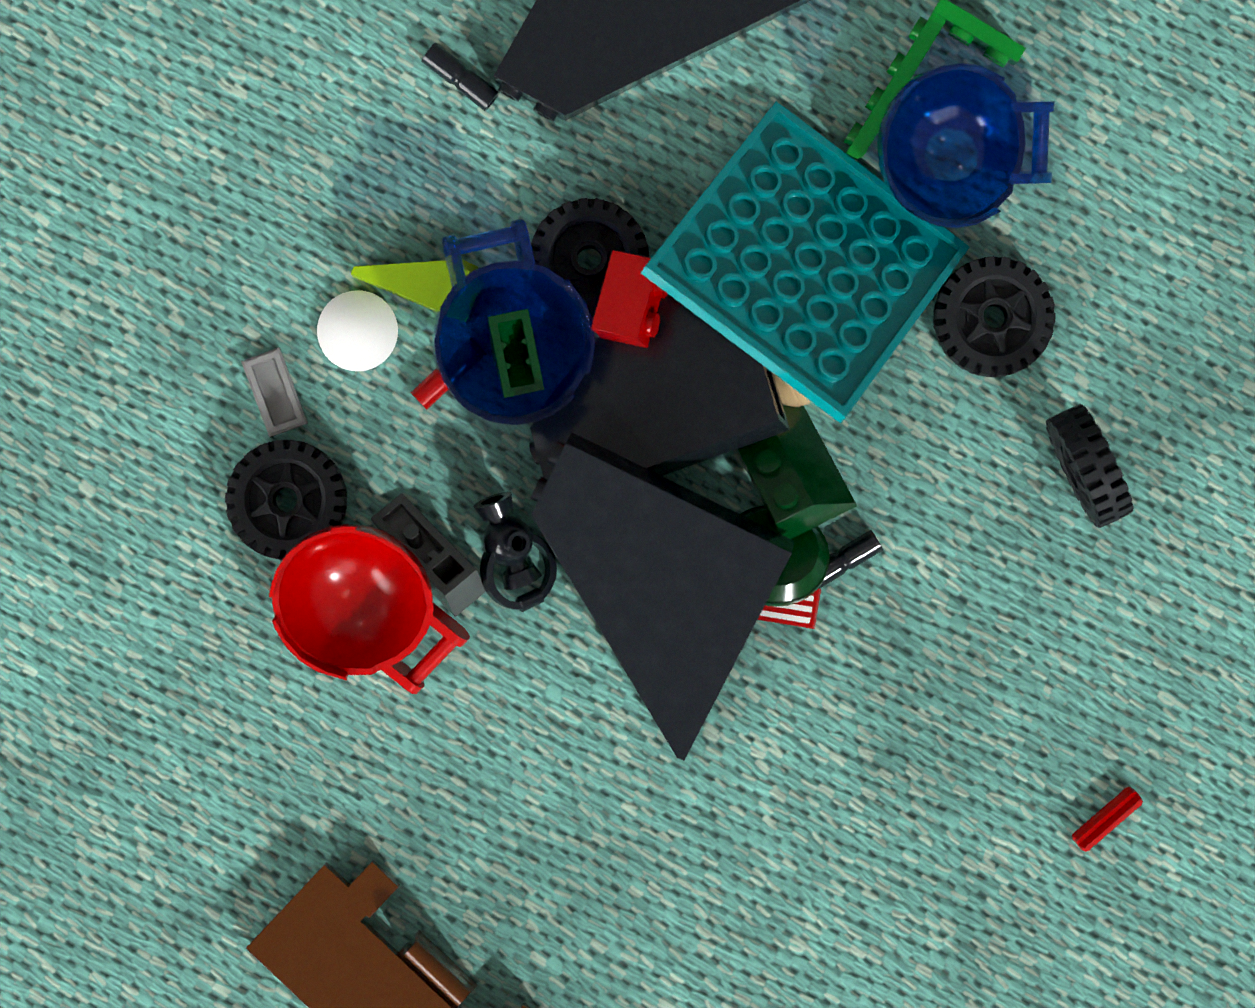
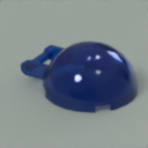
(959, 144)
(462, 334)

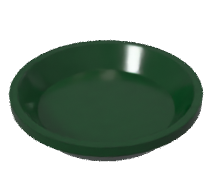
(805, 567)

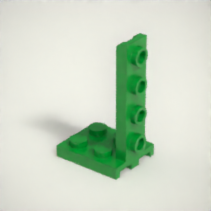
(964, 29)

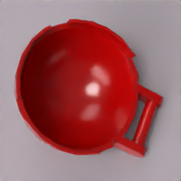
(359, 606)

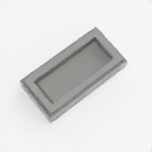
(274, 392)

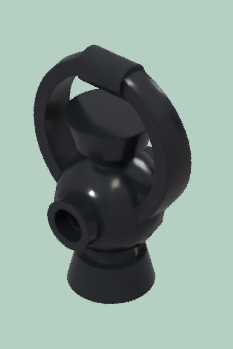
(508, 543)

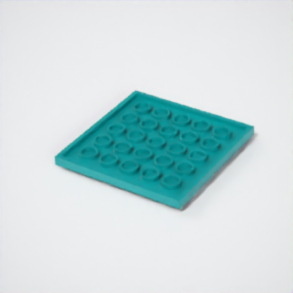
(805, 262)

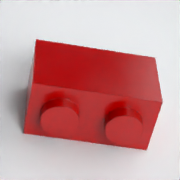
(628, 302)

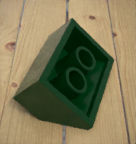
(796, 476)

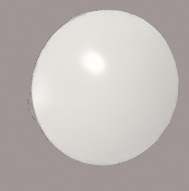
(357, 330)

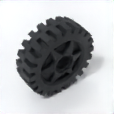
(583, 226)
(1026, 312)
(1089, 465)
(259, 480)

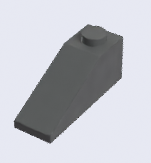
(449, 573)

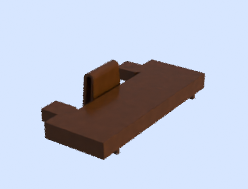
(340, 961)

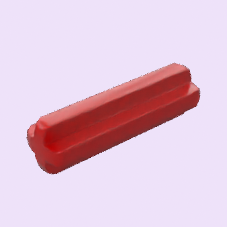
(1107, 819)

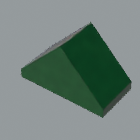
(515, 353)

